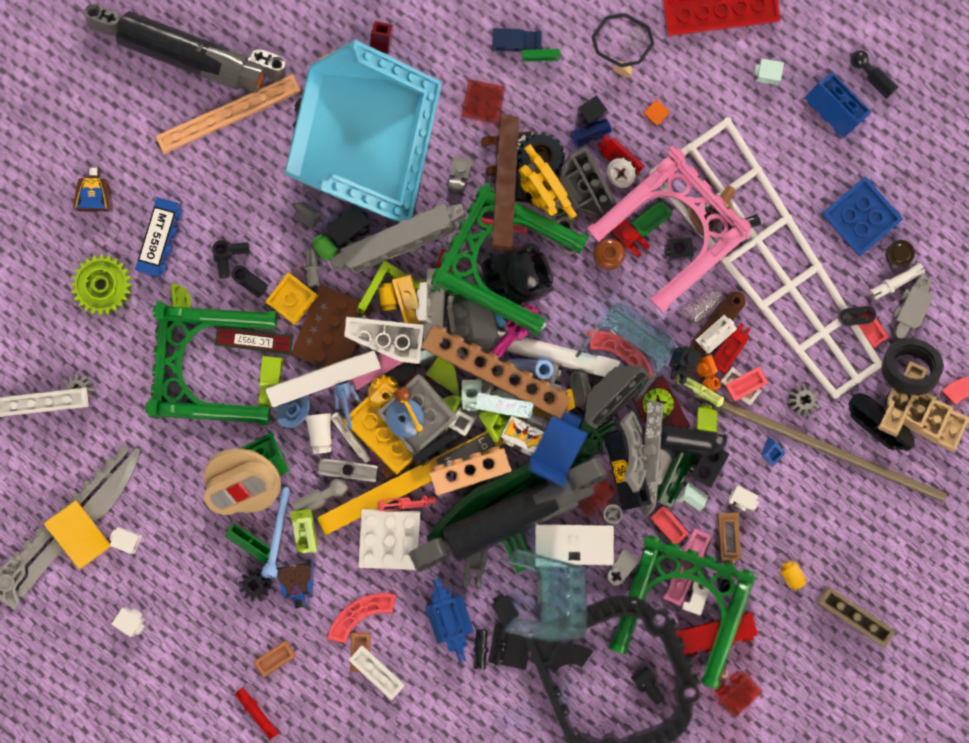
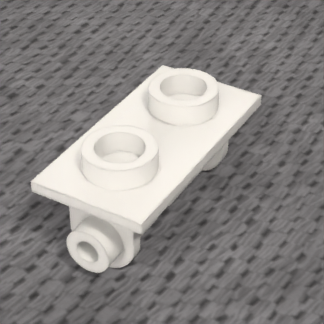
(716, 334)

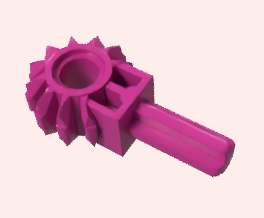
(513, 332)

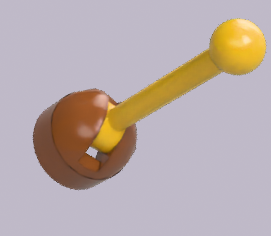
(402, 396)

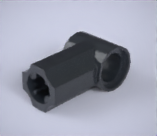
(250, 282)

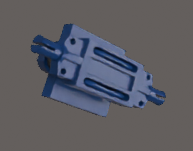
(449, 619)

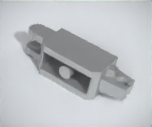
(913, 307)

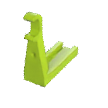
(393, 273)

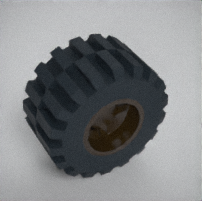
(546, 147)

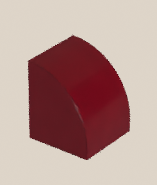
(381, 36)

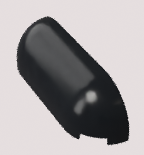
(869, 415)
(692, 441)

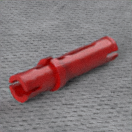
(256, 713)

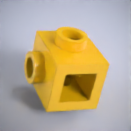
(382, 389)

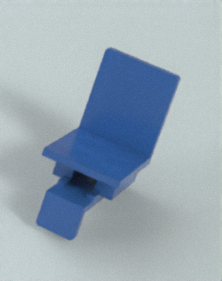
(558, 448)

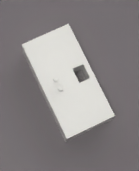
(576, 543)

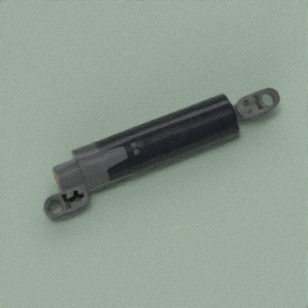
(187, 50)
(510, 516)

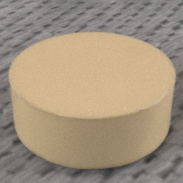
(623, 71)

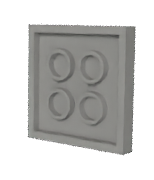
(436, 414)

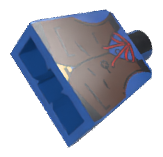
(296, 582)

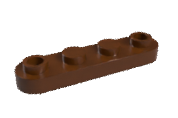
(726, 308)

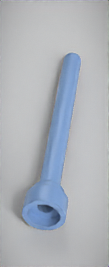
(270, 570)

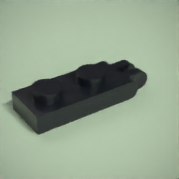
(439, 447)

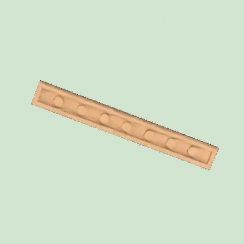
(228, 114)

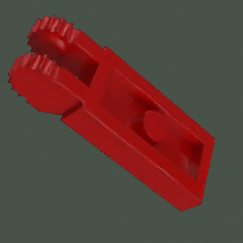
(627, 235)

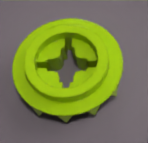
(663, 396)

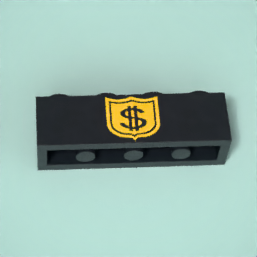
(619, 458)

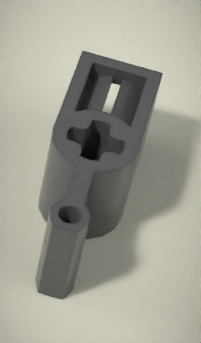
(307, 215)

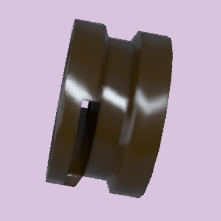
(900, 253)

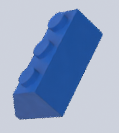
(837, 104)

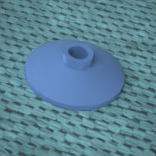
(293, 412)
(406, 428)

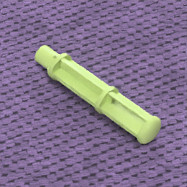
(702, 391)

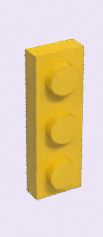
(407, 298)

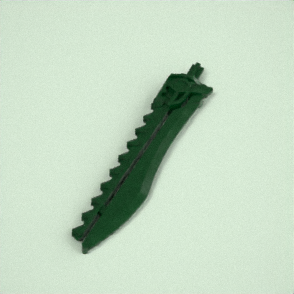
(517, 481)

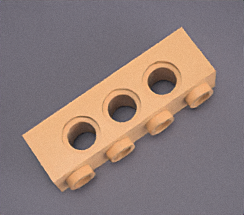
(499, 467)

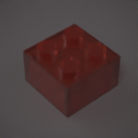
(737, 693)

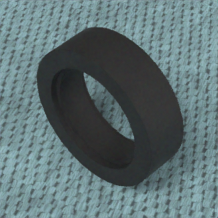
(917, 348)

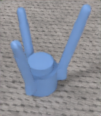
(344, 391)

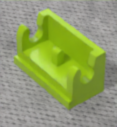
(304, 530)

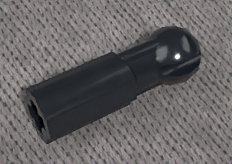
(876, 75)

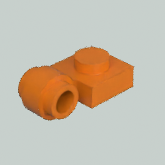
(707, 369)

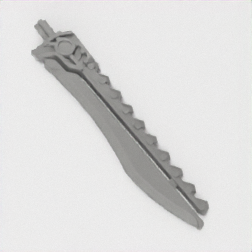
(15, 567)

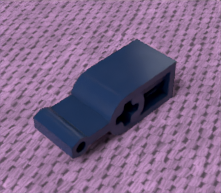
(516, 40)

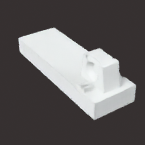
(376, 672)

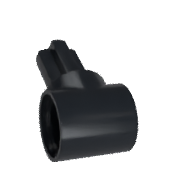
(646, 682)

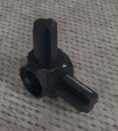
(222, 259)

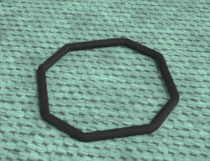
(612, 60)

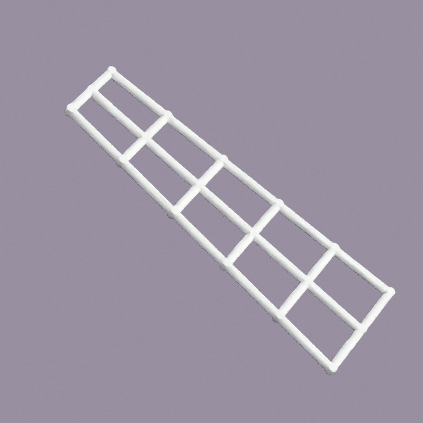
(789, 285)

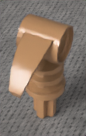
(726, 195)

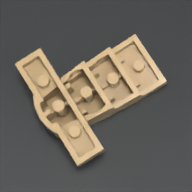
(923, 414)

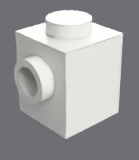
(129, 621)

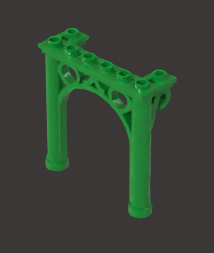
(480, 294)
(206, 318)
(730, 619)

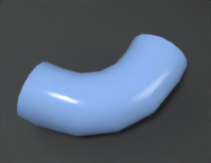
(539, 368)

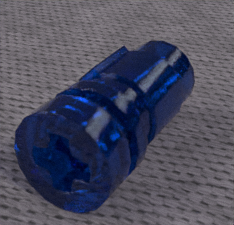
(593, 131)

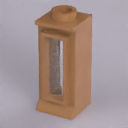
(729, 537)

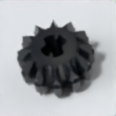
(250, 589)

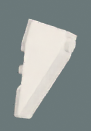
(392, 339)

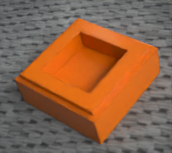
(656, 112)

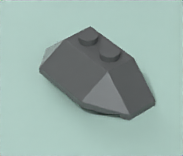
(586, 184)
(474, 324)
(614, 393)

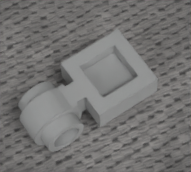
(461, 170)

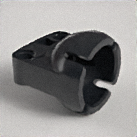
(519, 275)

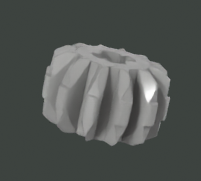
(82, 382)
(802, 392)

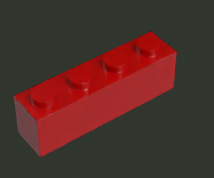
(704, 635)

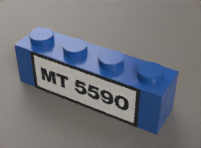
(158, 237)

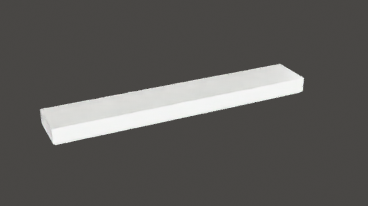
(323, 378)
(43, 402)

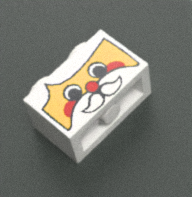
(522, 435)

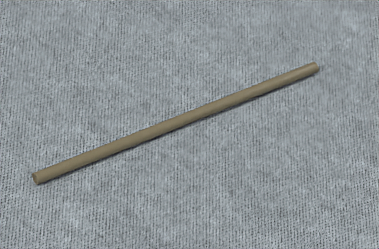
(829, 449)

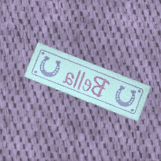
(504, 405)

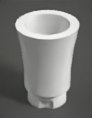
(319, 432)

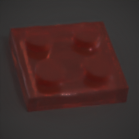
(483, 101)

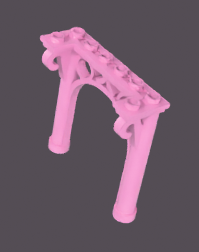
(645, 190)

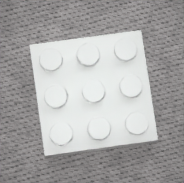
(388, 538)

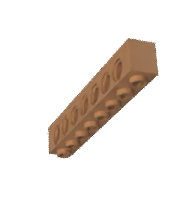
(560, 398)

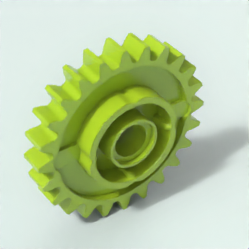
(87, 285)

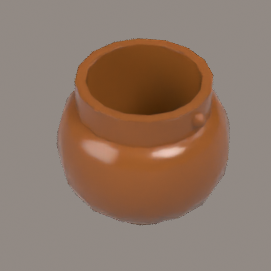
(608, 254)

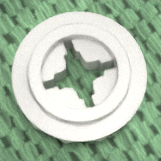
(614, 169)

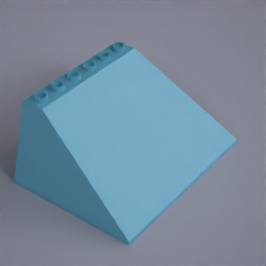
(364, 129)

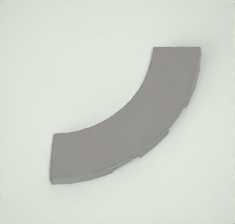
(635, 471)

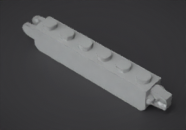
(399, 238)

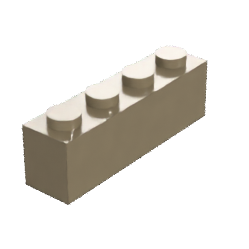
(855, 616)

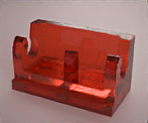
(602, 493)

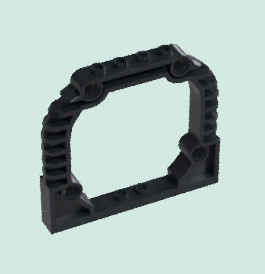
(604, 610)

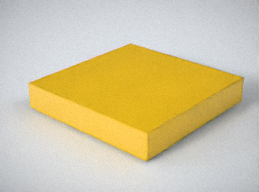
(291, 298)

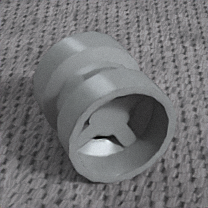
(615, 514)

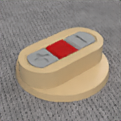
(240, 482)

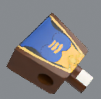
(93, 193)

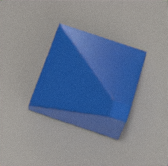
(772, 451)

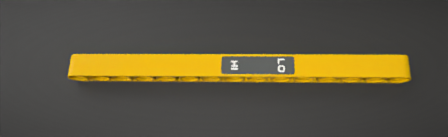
(415, 477)

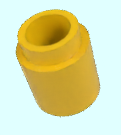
(388, 297)
(792, 575)

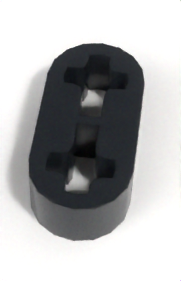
(857, 320)

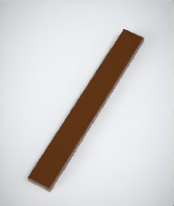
(505, 182)

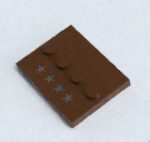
(323, 332)

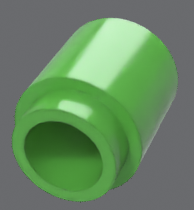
(325, 247)

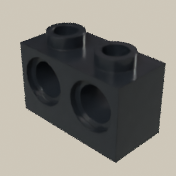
(712, 467)

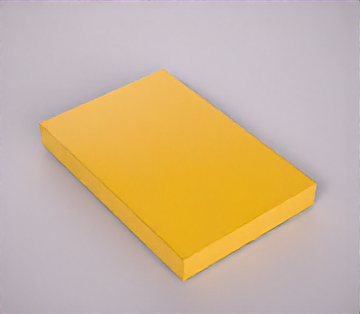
(77, 534)

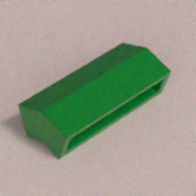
(247, 545)

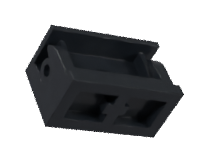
(349, 226)

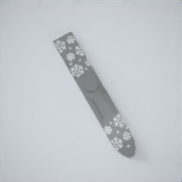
(652, 450)

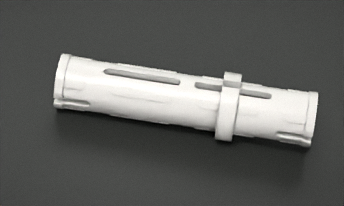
(890, 285)

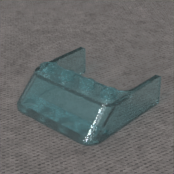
(638, 333)
(561, 599)

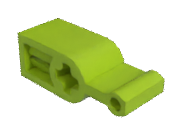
(270, 375)

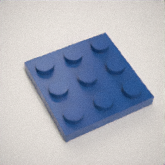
(862, 216)

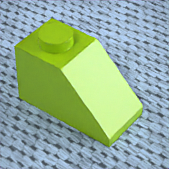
(444, 375)
(705, 418)
(494, 423)

